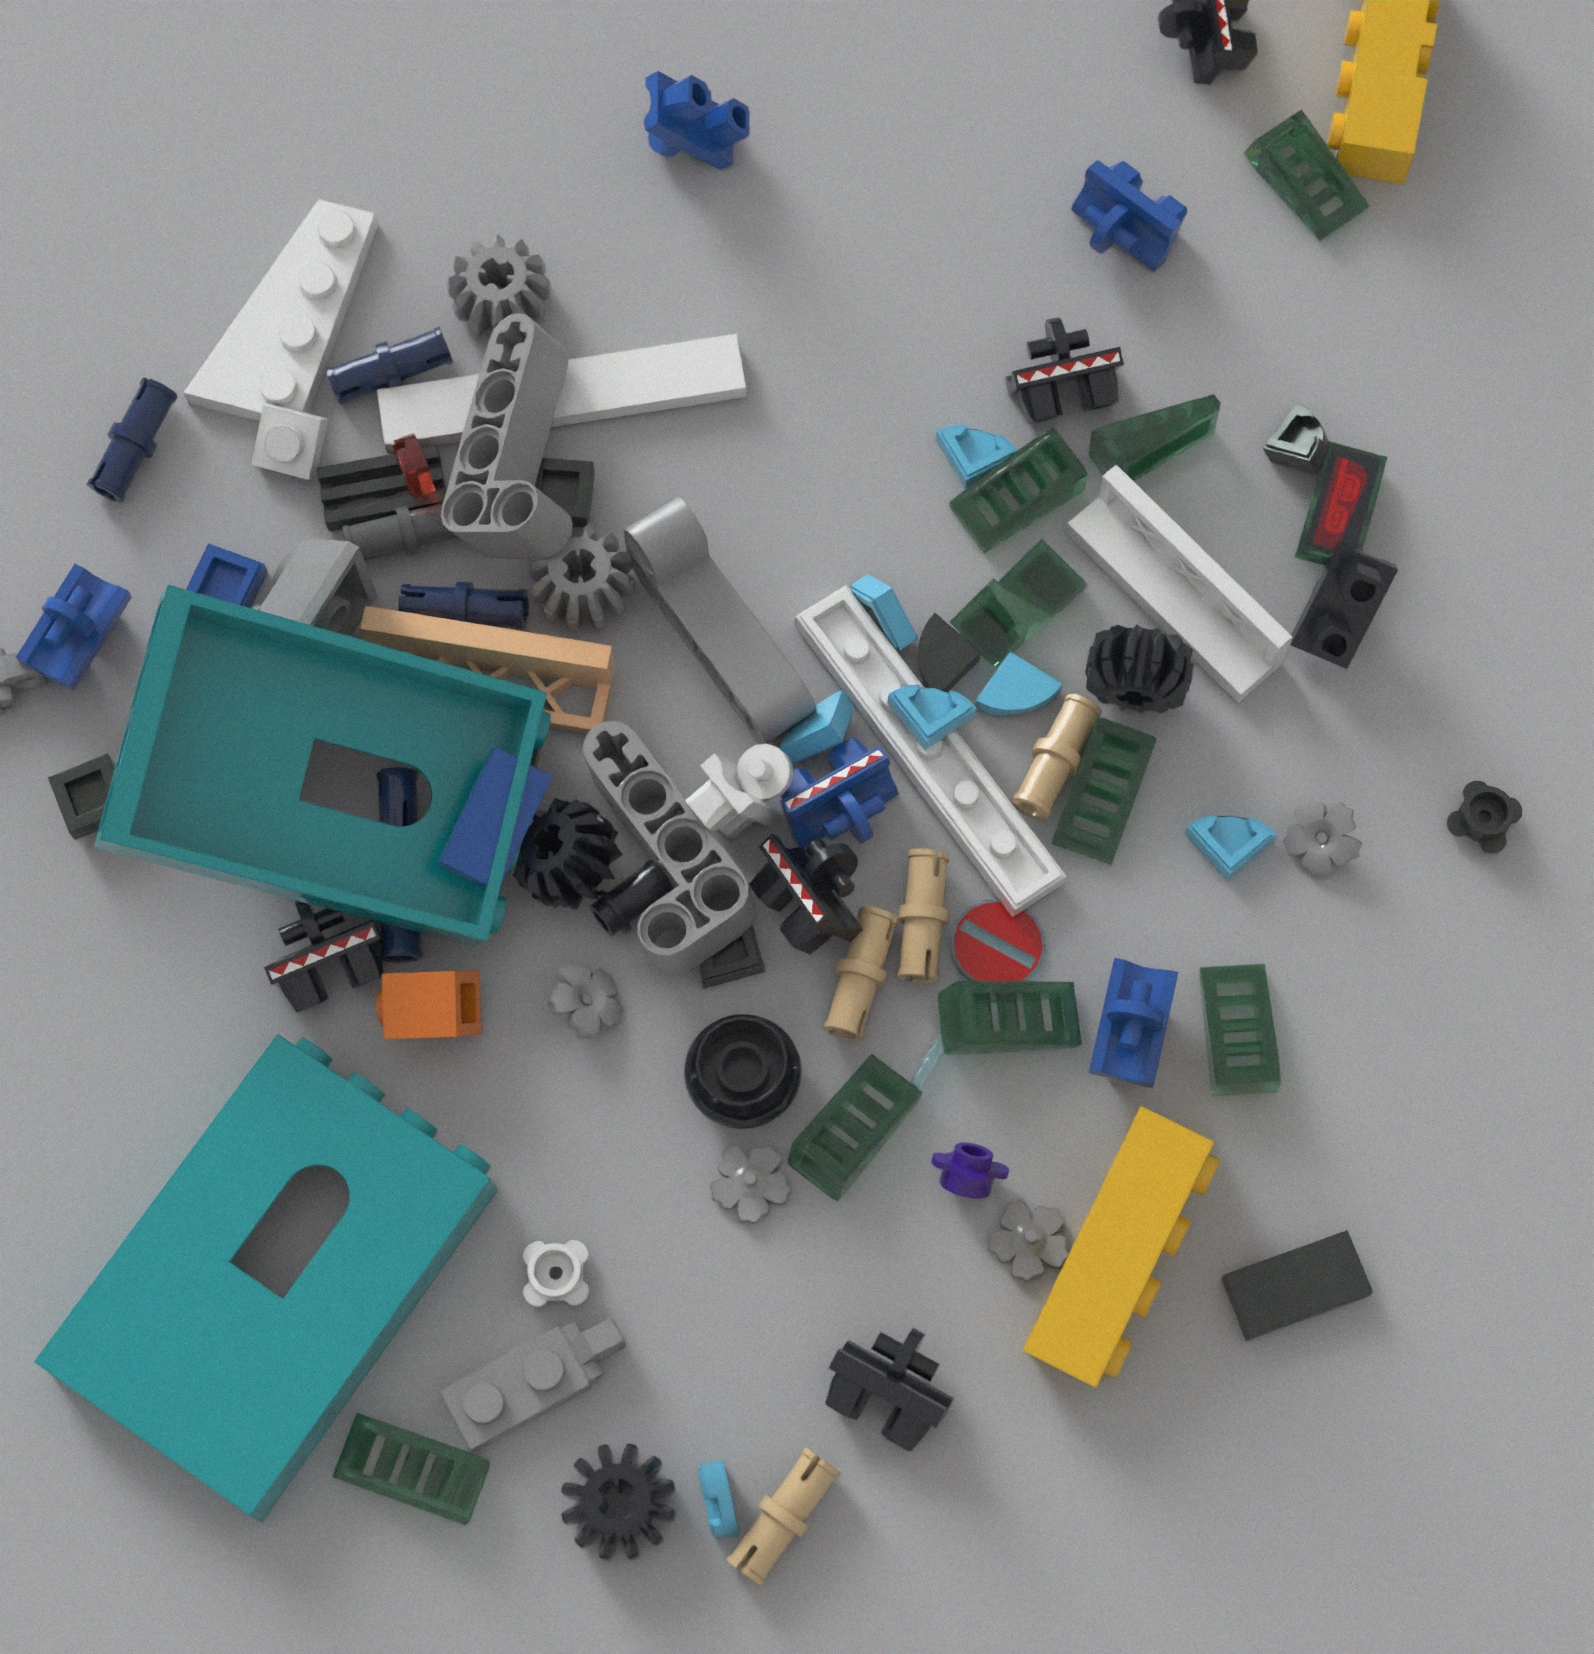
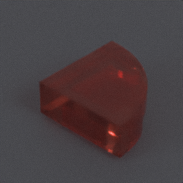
(413, 465)

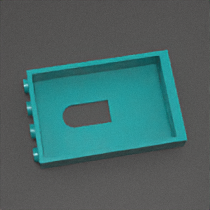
(226, 743)
(210, 1356)

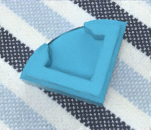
(973, 451)
(887, 608)
(1017, 688)
(930, 712)
(820, 729)
(1230, 841)
(718, 1499)

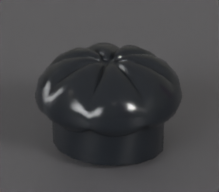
(742, 1071)

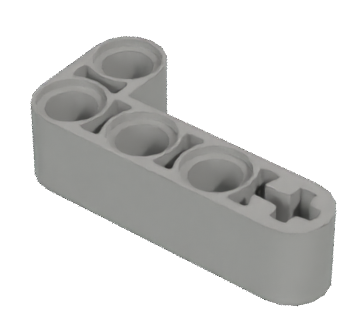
(496, 467)
(714, 622)
(660, 837)

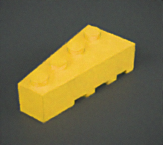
(1383, 87)
(1119, 1247)

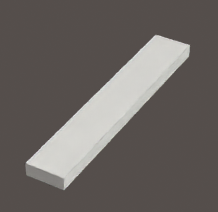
(591, 389)
(945, 773)

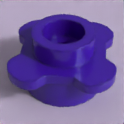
(969, 1170)

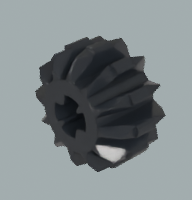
(1139, 669)
(566, 854)
(595, 1505)

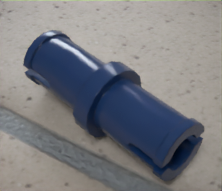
(389, 365)
(132, 440)
(467, 604)

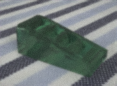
(1312, 149)
(1153, 437)
(1030, 460)
(1122, 741)
(968, 1018)
(1239, 1079)
(828, 1159)
(463, 1483)

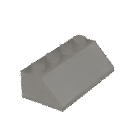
(322, 586)

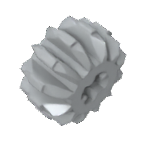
(478, 279)
(583, 598)

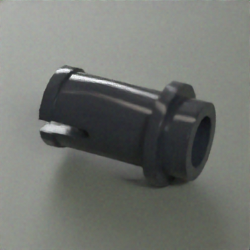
(630, 898)

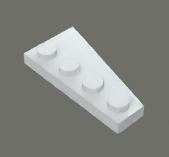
(291, 320)

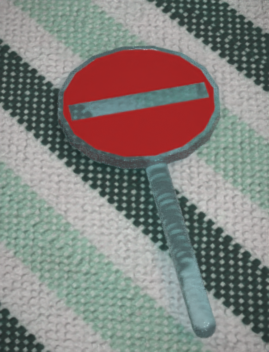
(990, 947)

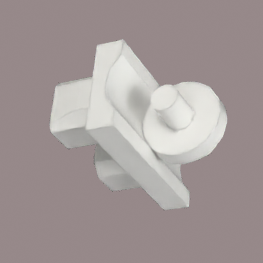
(739, 791)

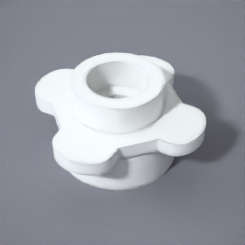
(542, 1260)

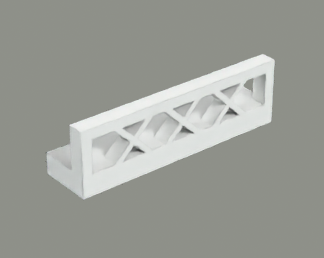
(1180, 585)

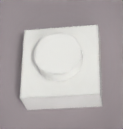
(289, 441)

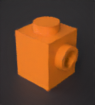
(430, 1004)

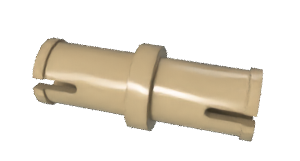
(1056, 757)
(923, 915)
(861, 974)
(783, 1516)

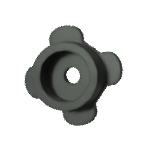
(1489, 799)

